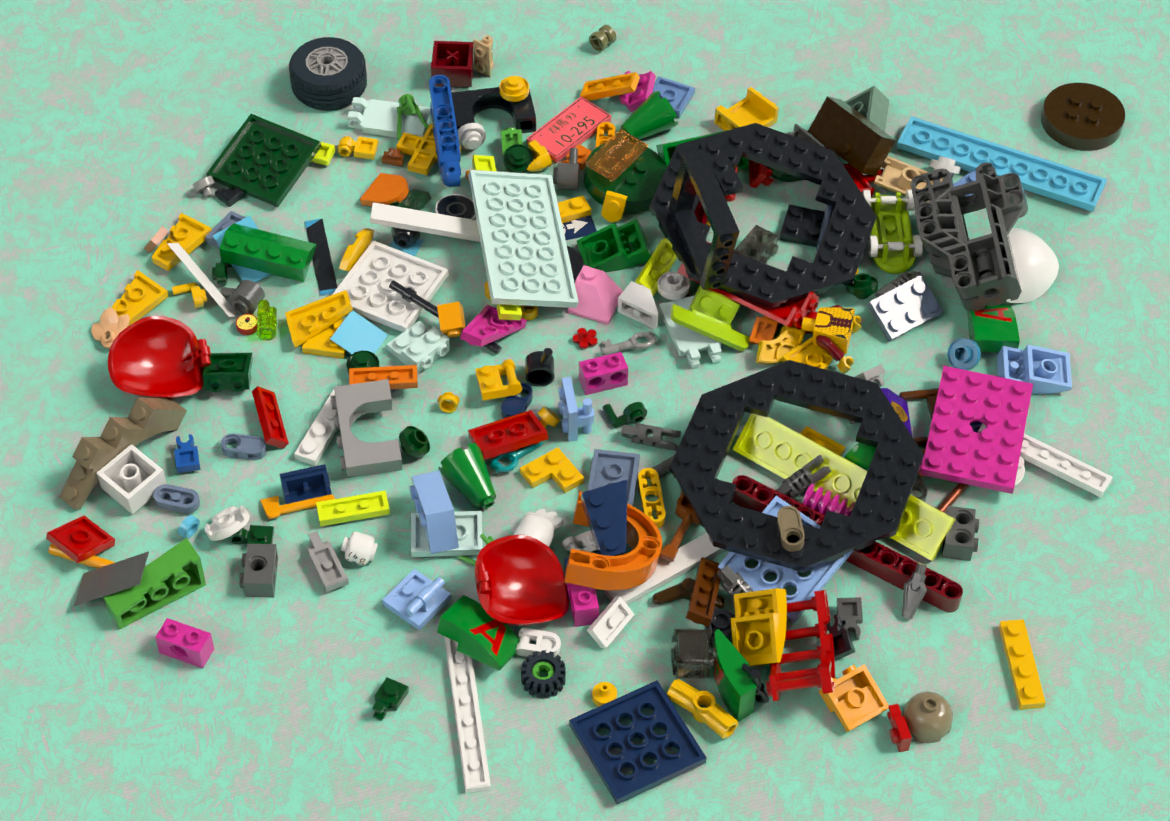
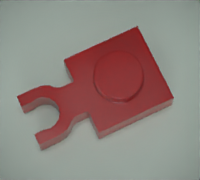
(900, 732)

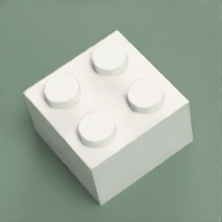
(131, 478)

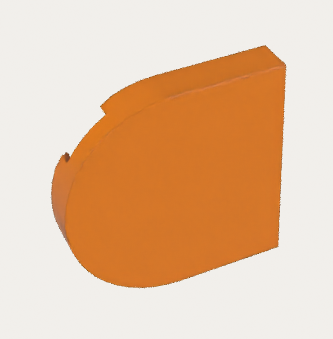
(385, 190)

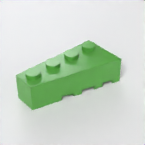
(162, 582)

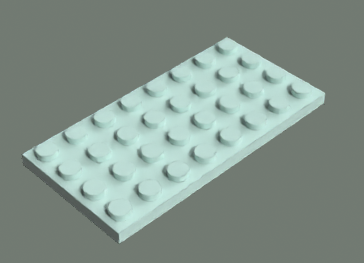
(522, 239)

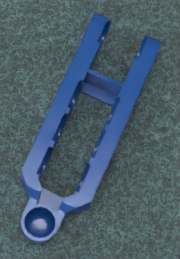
(445, 131)

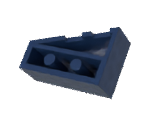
(607, 517)

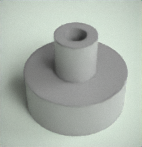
(204, 185)

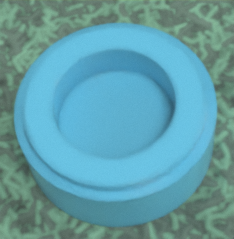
(188, 526)

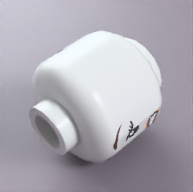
(359, 548)

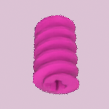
(822, 503)

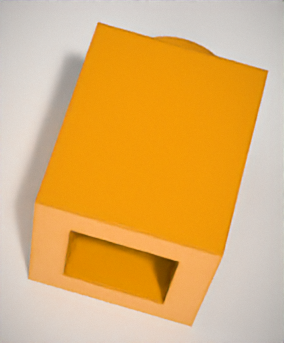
(451, 319)

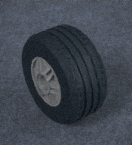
(327, 73)

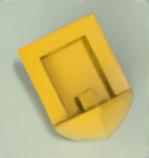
(541, 157)
(613, 206)

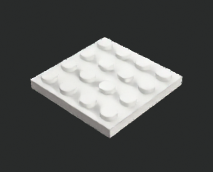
(370, 282)

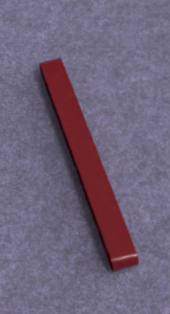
(899, 570)

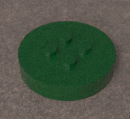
(636, 182)

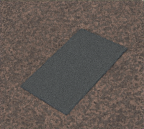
(111, 578)

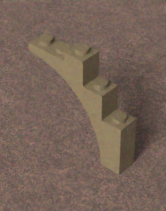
(145, 419)

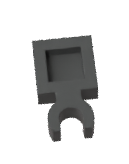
(850, 613)

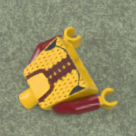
(833, 332)

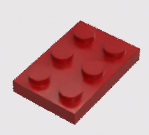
(508, 434)

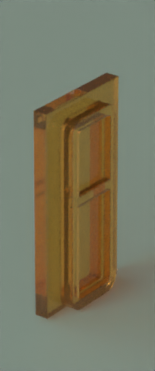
(616, 155)

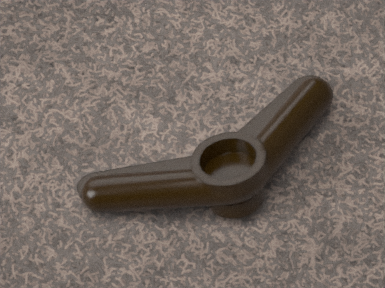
(680, 591)

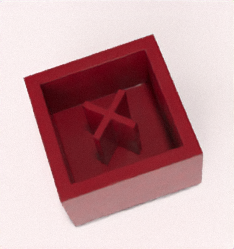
(454, 61)

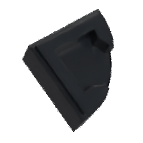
(229, 196)

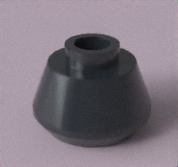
(403, 237)

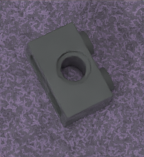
(262, 582)

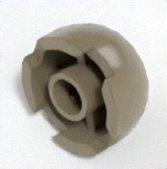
(928, 717)

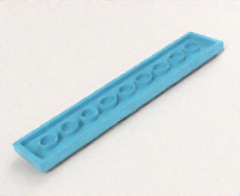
(1035, 173)

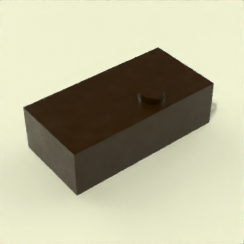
(851, 136)

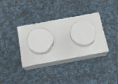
(610, 622)

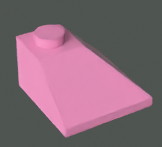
(596, 295)

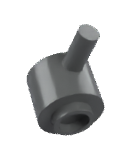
(567, 174)
(245, 297)

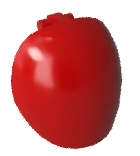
(158, 359)
(520, 581)

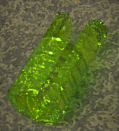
(266, 321)

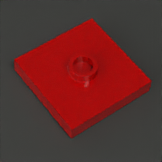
(80, 539)

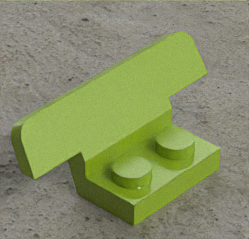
(712, 317)

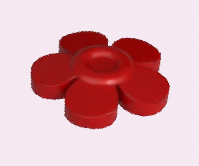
(585, 338)

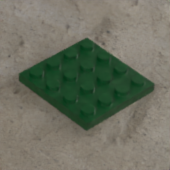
(264, 160)

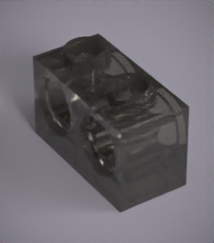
(758, 245)

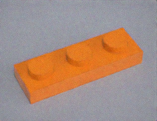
(399, 376)

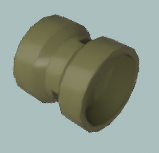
(604, 36)

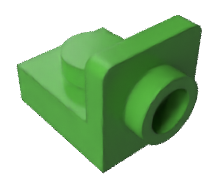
(510, 137)

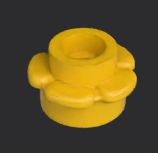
(450, 405)

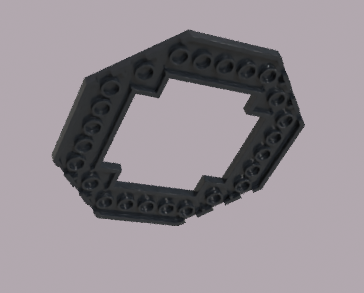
(844, 236)
(756, 534)

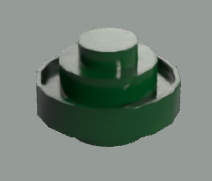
(517, 158)
(863, 286)
(362, 359)
(414, 442)

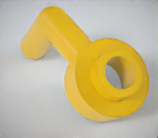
(198, 295)

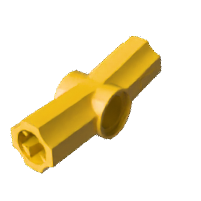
(713, 716)

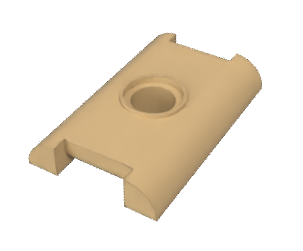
(898, 176)

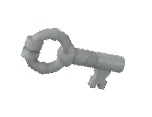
(629, 344)

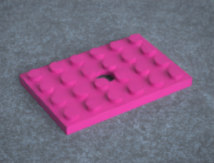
(971, 457)

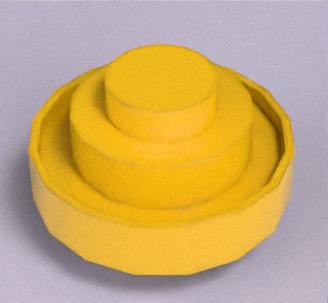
(514, 88)

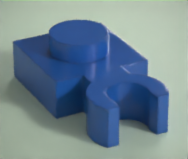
(186, 455)

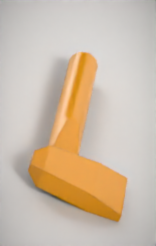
(273, 510)

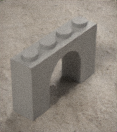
(359, 456)

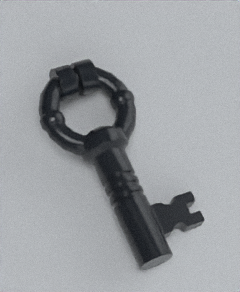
(755, 674)

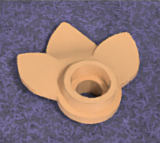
(109, 327)

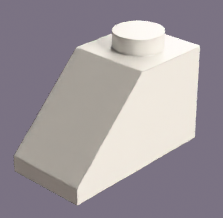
(638, 304)

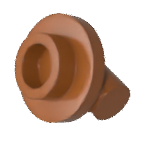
(393, 157)

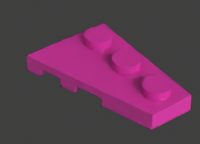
(488, 327)

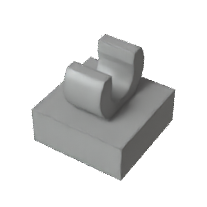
(873, 375)

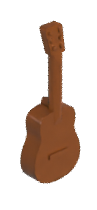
(686, 512)

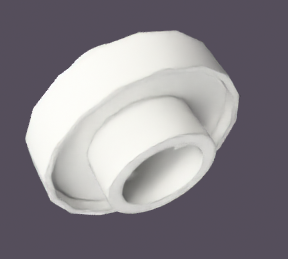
(471, 136)
(945, 163)
(673, 286)

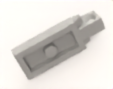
(326, 563)

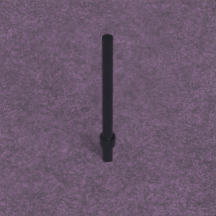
(411, 296)

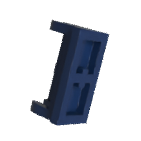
(305, 484)

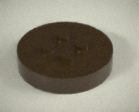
(1083, 116)

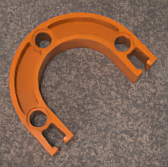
(617, 571)

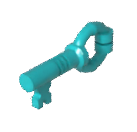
(513, 457)

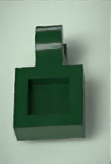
(255, 535)
(389, 696)

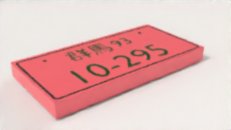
(569, 128)

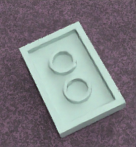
(468, 533)

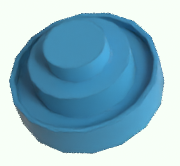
(964, 354)

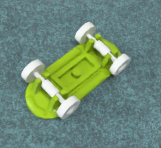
(891, 236)

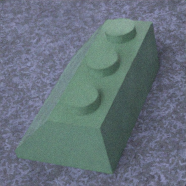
(871, 105)

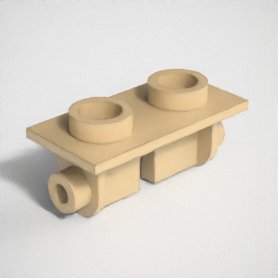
(483, 56)

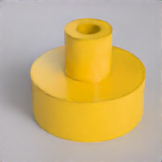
(548, 417)
(603, 693)

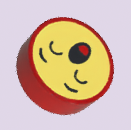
(246, 324)

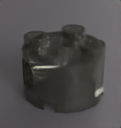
(691, 653)

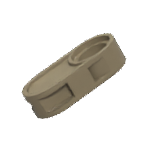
(789, 524)

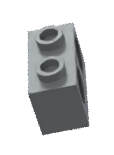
(960, 539)

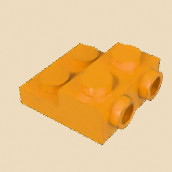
(855, 697)

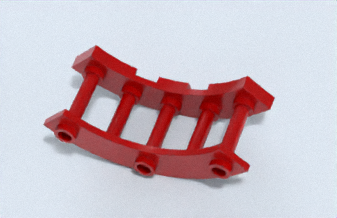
(812, 677)

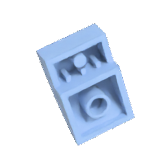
(1043, 367)

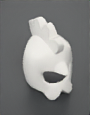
(538, 525)

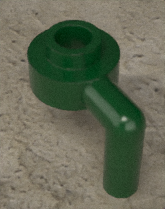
(220, 273)
(632, 413)

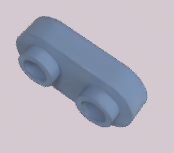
(177, 499)

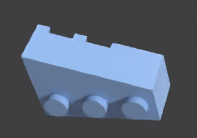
(434, 511)

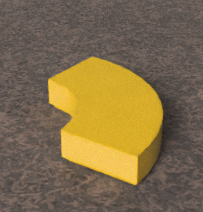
(356, 250)
(773, 351)

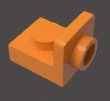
(763, 329)

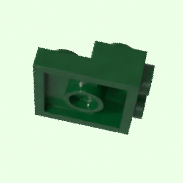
(228, 372)

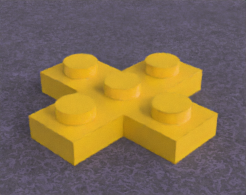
(421, 149)

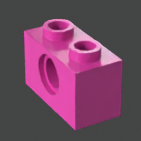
(184, 643)

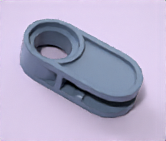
(249, 446)

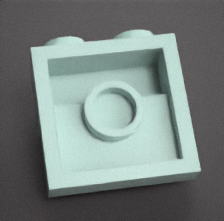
(419, 346)

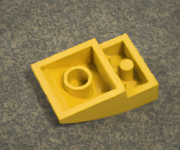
(760, 625)

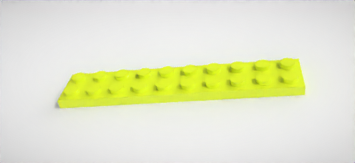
(786, 451)

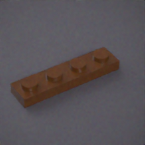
(704, 592)

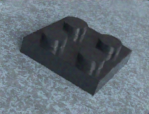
(802, 225)

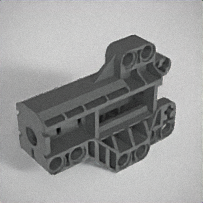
(943, 231)

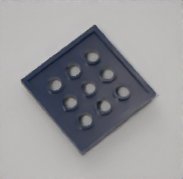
(644, 776)

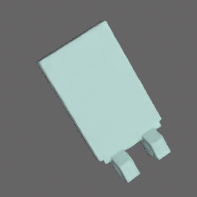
(380, 118)
(686, 340)

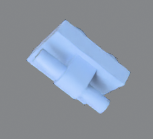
(573, 416)
(417, 599)

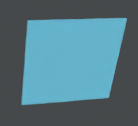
(358, 334)

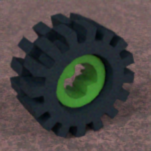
(543, 685)

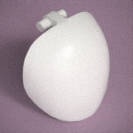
(1034, 263)

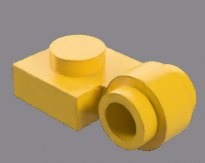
(363, 148)

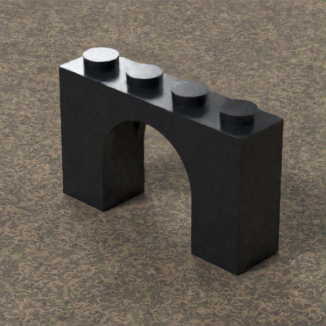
(471, 102)

